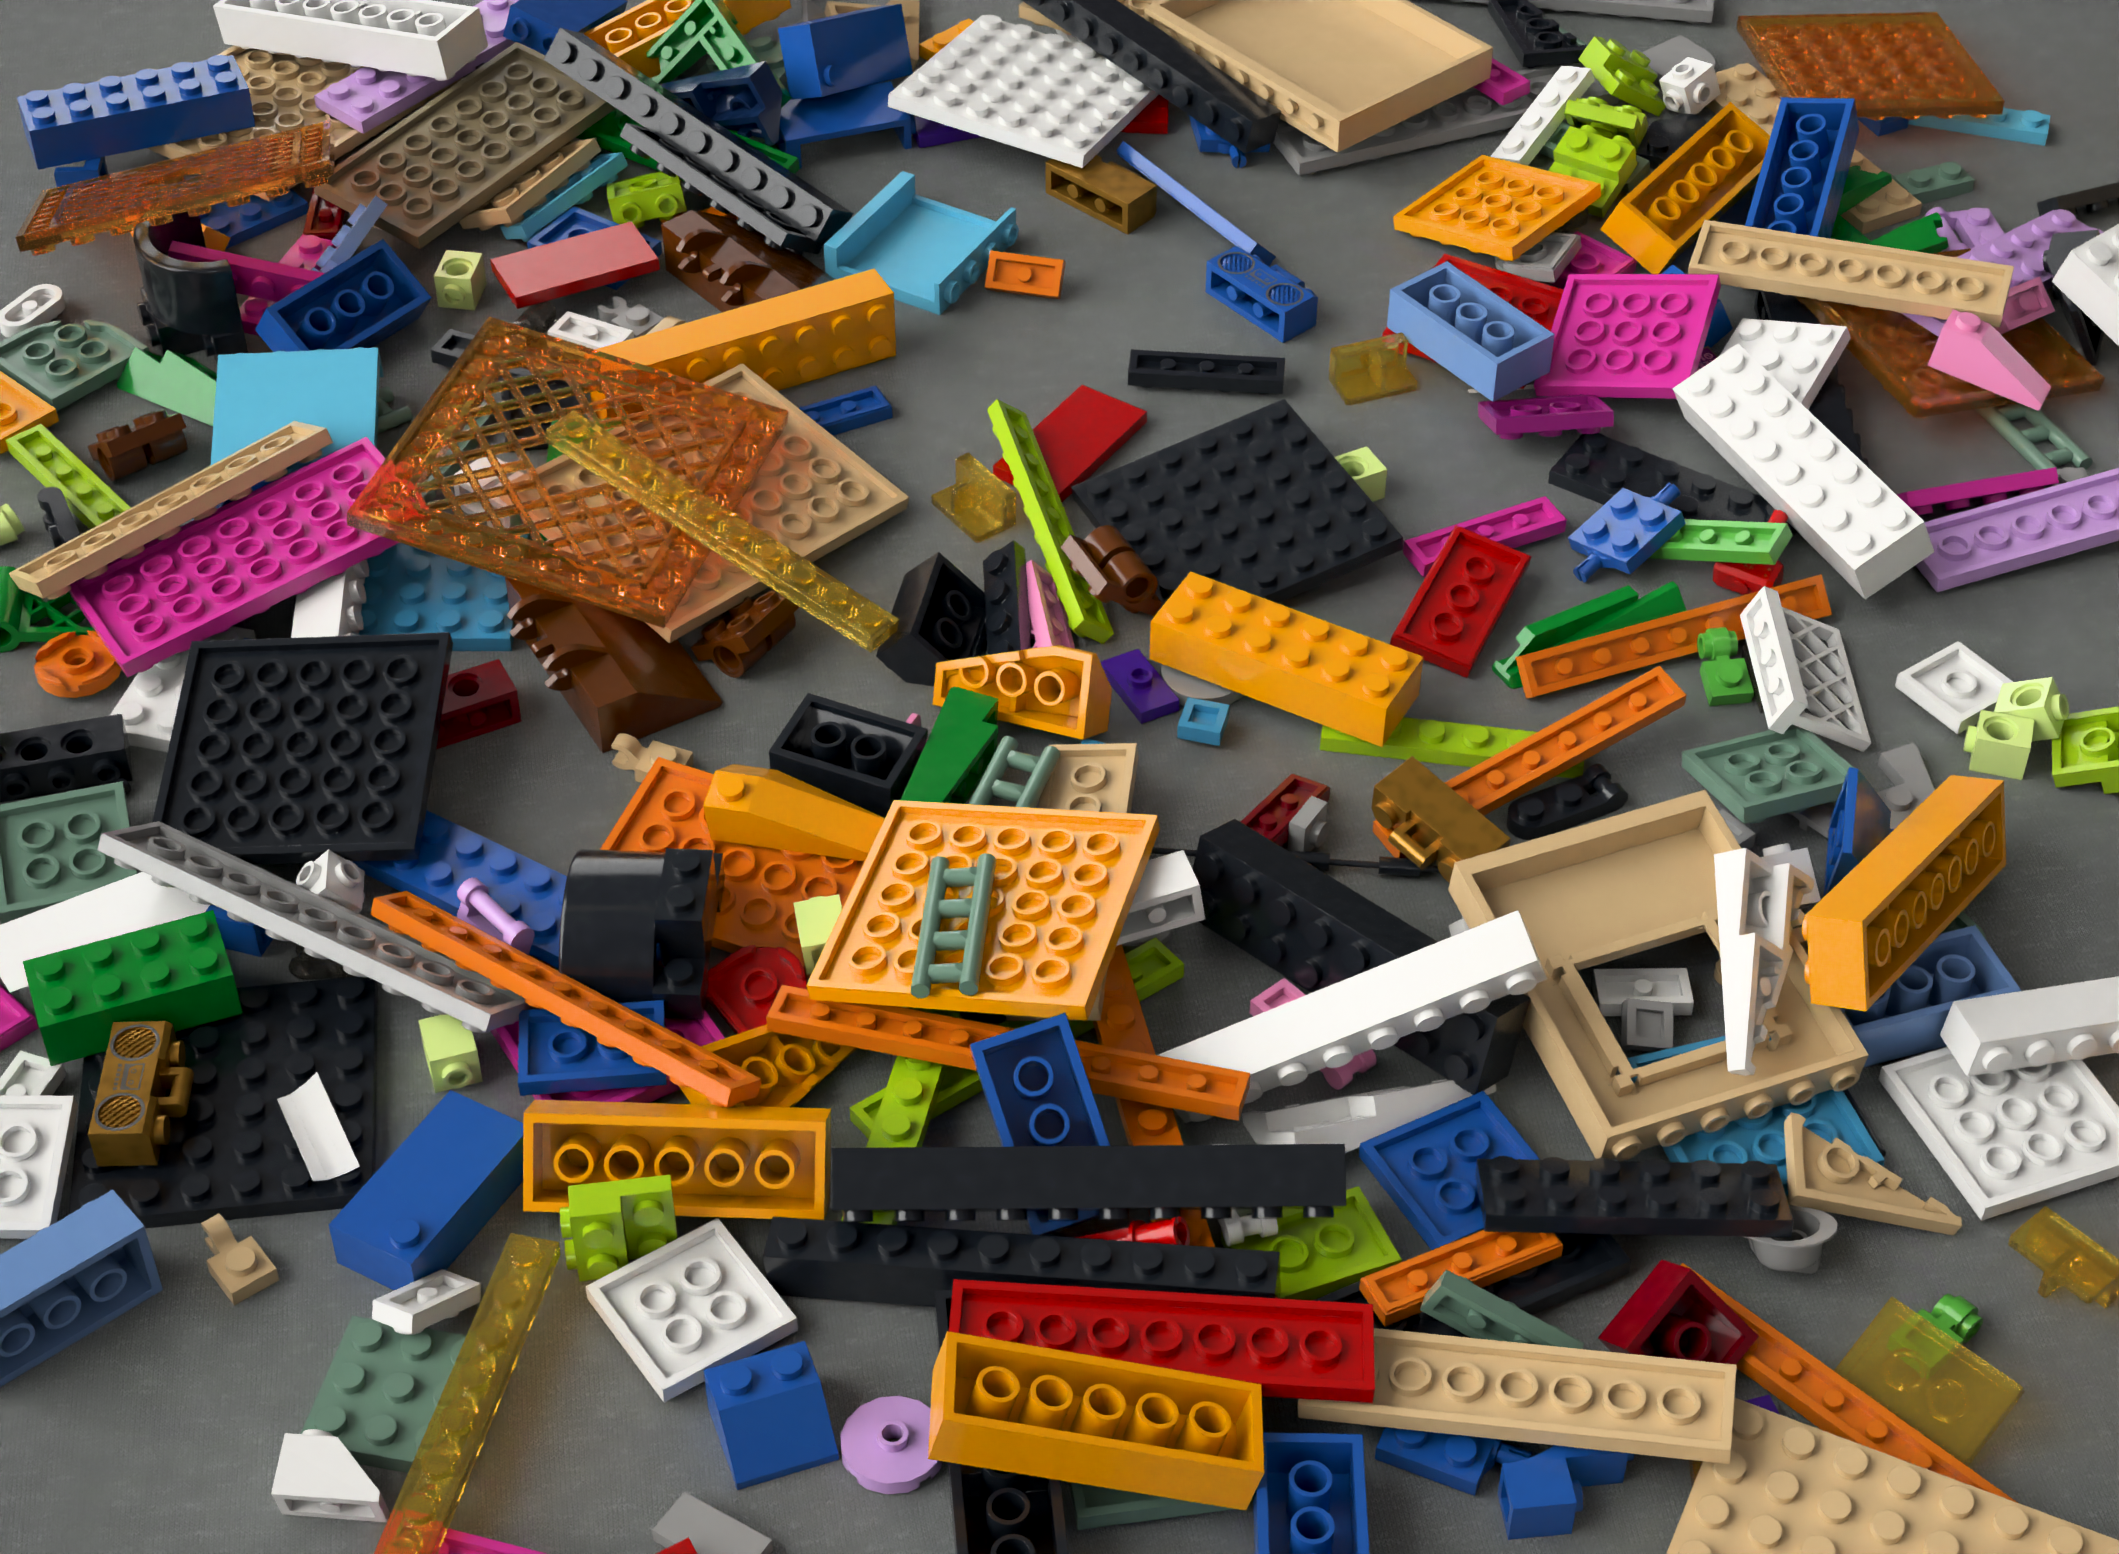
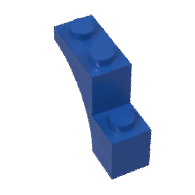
(1545, 1490)

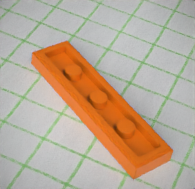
(1480, 1257)

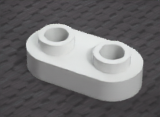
(32, 308)

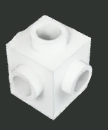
(1689, 86)
(334, 880)

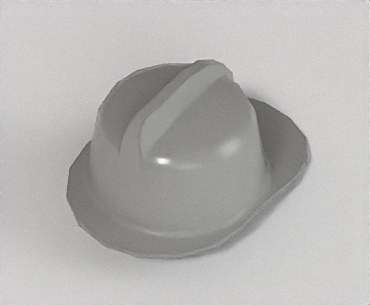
(1803, 1248)

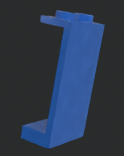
(538, 21)
(841, 115)

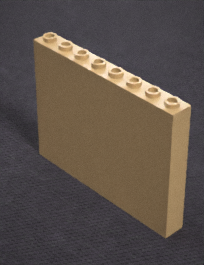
(1331, 63)

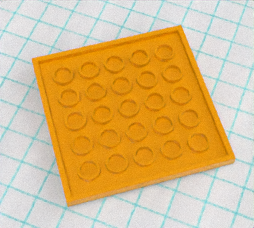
(1052, 914)

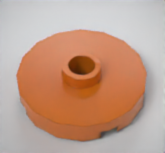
(75, 665)

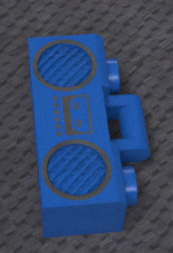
(1262, 293)

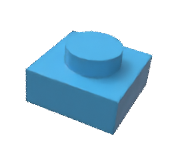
(1203, 721)

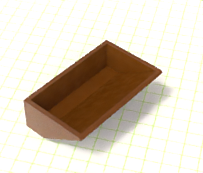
(731, 263)
(608, 665)

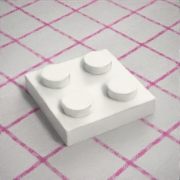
(1953, 686)

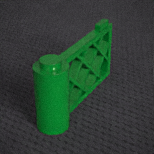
(23, 609)

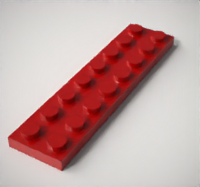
(1281, 1343)

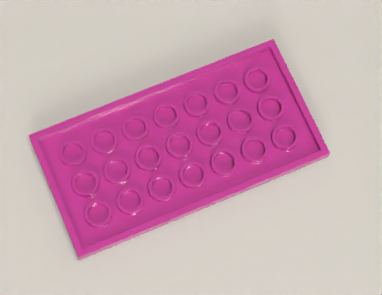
(233, 561)

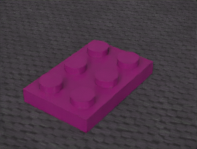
(1546, 415)

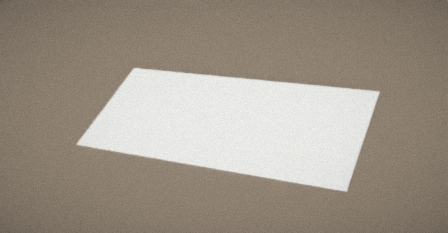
(87, 918)

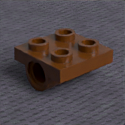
(127, 449)
(1113, 570)
(746, 633)

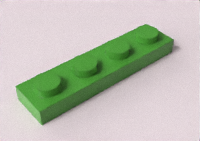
(1727, 542)

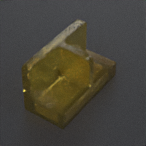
(1371, 369)
(978, 500)
(2067, 1258)

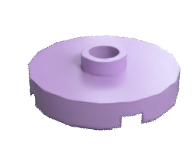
(885, 1464)

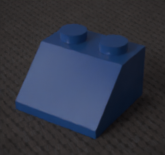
(770, 1415)

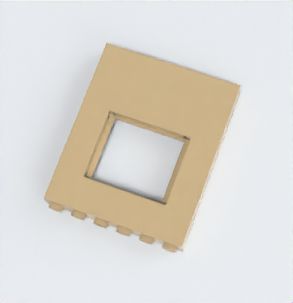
(1621, 892)

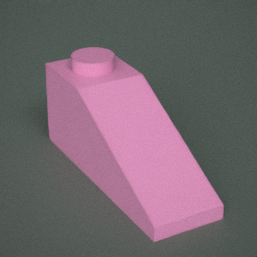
(1986, 359)

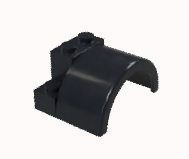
(186, 302)
(628, 903)

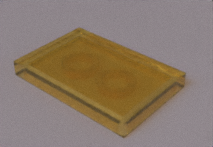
(1930, 1380)

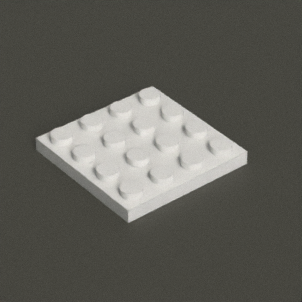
(2009, 1132)

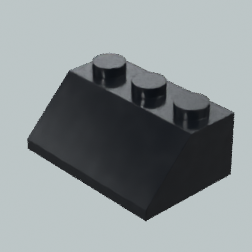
(938, 621)
(849, 752)

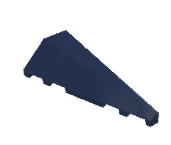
(737, 99)

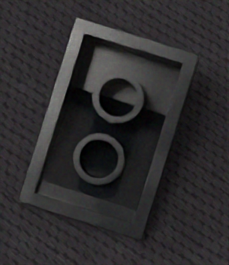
(2085, 331)

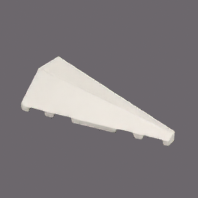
(1755, 921)
(1352, 1117)

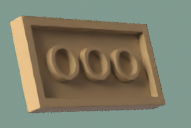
(532, 187)

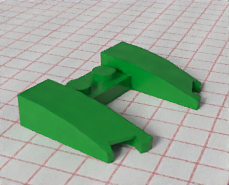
(700, 30)
(1914, 236)

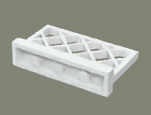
(1782, 675)

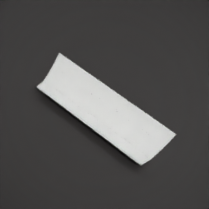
(318, 1131)

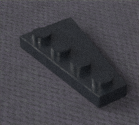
(1531, 36)

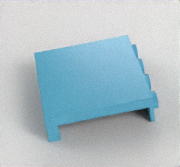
(918, 245)
(311, 387)

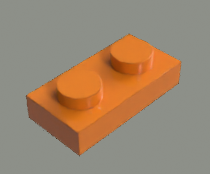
(1025, 274)

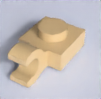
(635, 757)
(237, 1266)

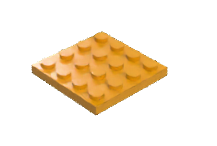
(1497, 207)

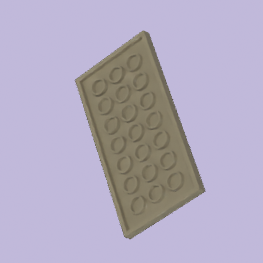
(465, 145)

